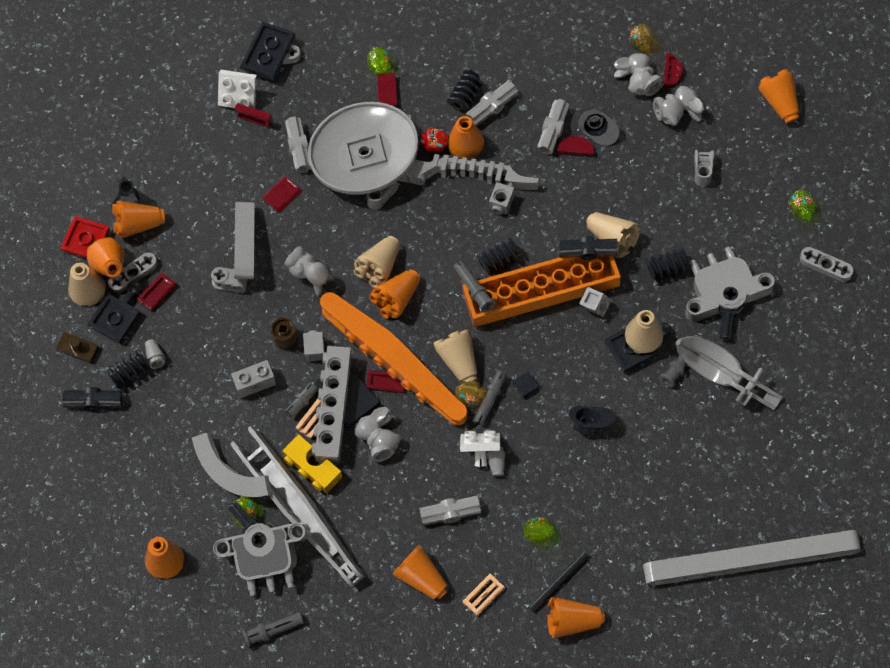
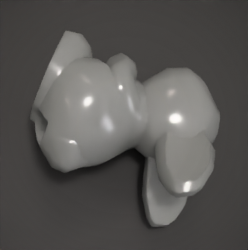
(642, 79)
(672, 108)
(304, 265)
(380, 441)

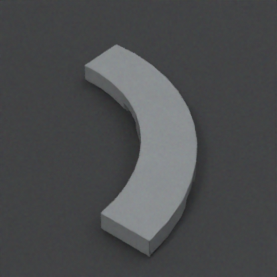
(225, 475)

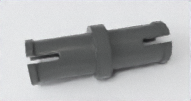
(301, 400)

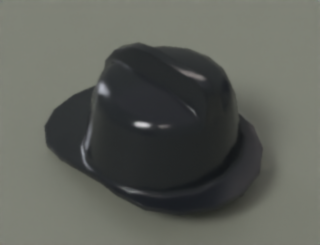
(598, 127)
(590, 419)

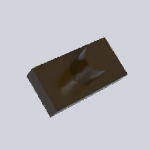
(77, 348)

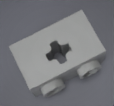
(253, 379)

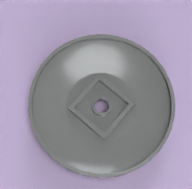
(361, 127)

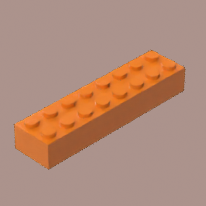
(542, 286)

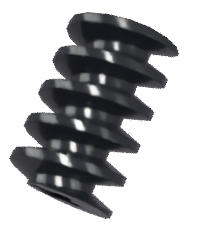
(465, 90)
(498, 255)
(667, 263)
(127, 369)

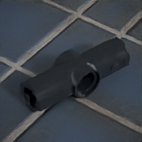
(587, 248)
(92, 398)

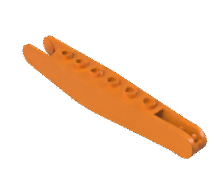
(393, 356)

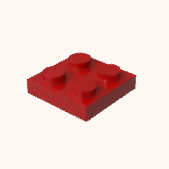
(81, 235)

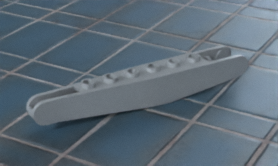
(299, 507)

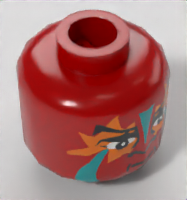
(434, 140)

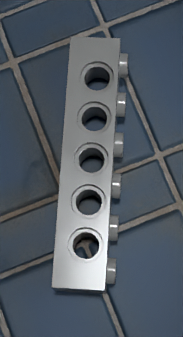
(334, 356)

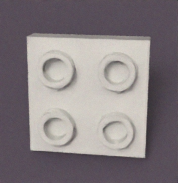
(236, 88)
(480, 444)

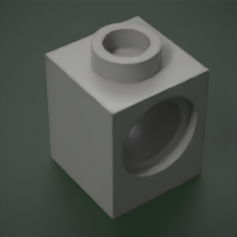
(501, 191)
(595, 301)
(313, 346)

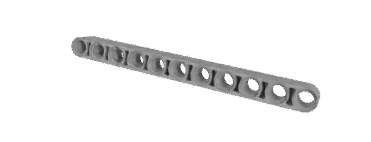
(751, 558)

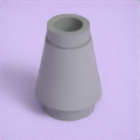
(154, 355)
(496, 461)

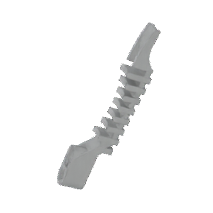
(423, 170)

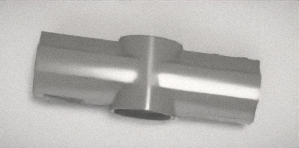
(492, 103)
(553, 126)
(298, 144)
(450, 510)

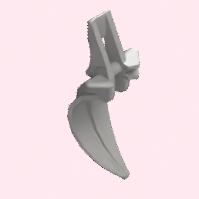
(723, 369)

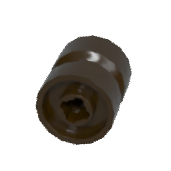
(284, 333)

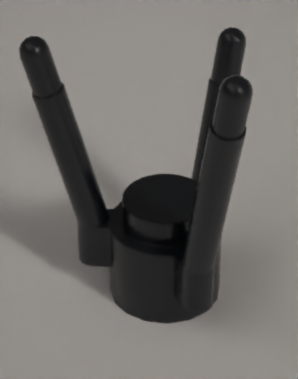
(125, 189)

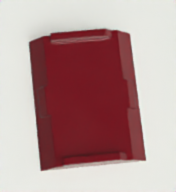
(281, 194)

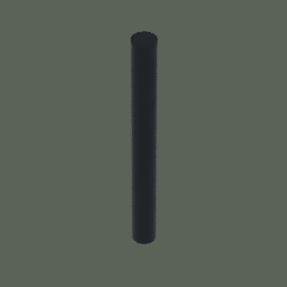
(559, 581)

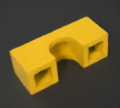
(323, 476)

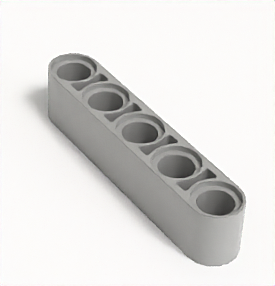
(244, 240)

